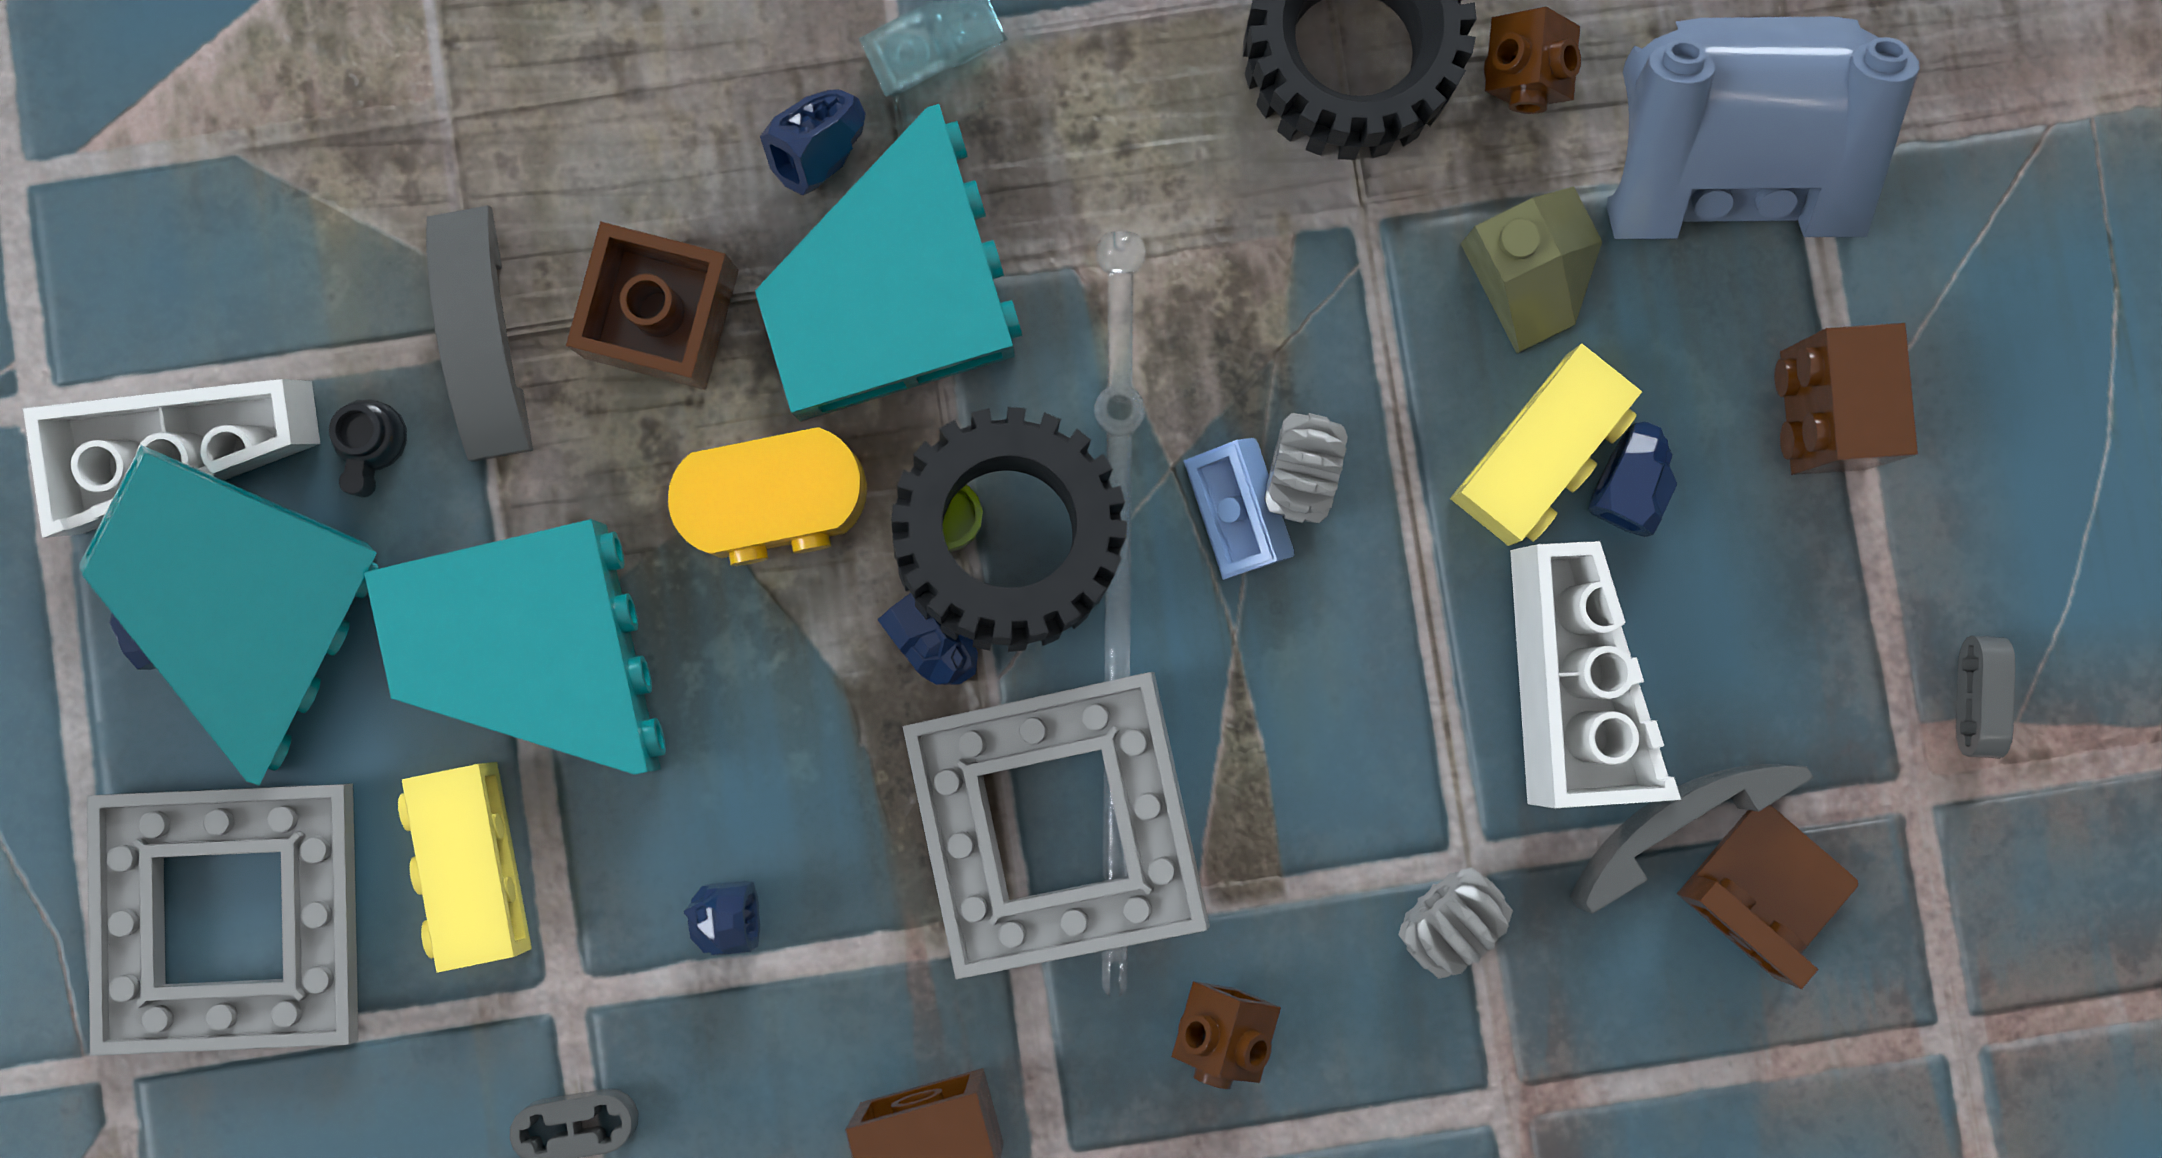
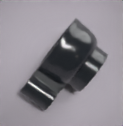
(367, 439)

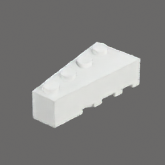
(224, 430)
(1578, 685)

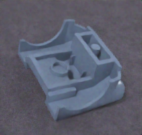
(1761, 125)

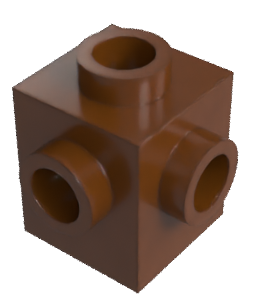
(1532, 59)
(1225, 1035)

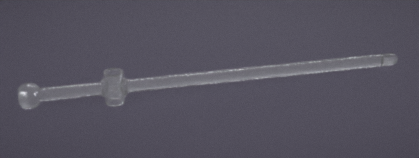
(1119, 256)

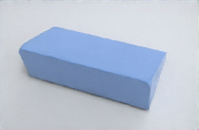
(1230, 496)

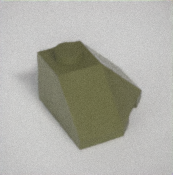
(1536, 264)

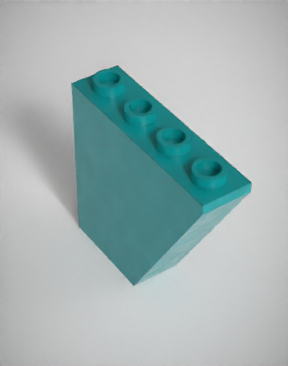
(890, 282)
(226, 599)
(524, 643)

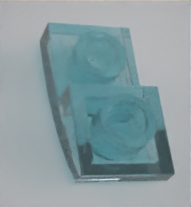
(930, 40)

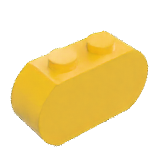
(767, 495)

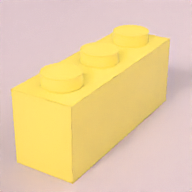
(1548, 447)
(464, 866)

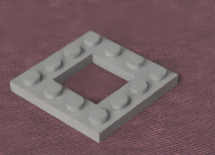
(999, 934)
(128, 989)

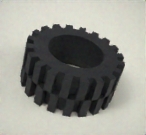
(1374, 121)
(992, 612)

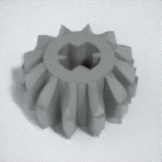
(1306, 468)
(1455, 923)

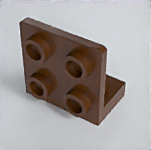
(1770, 892)

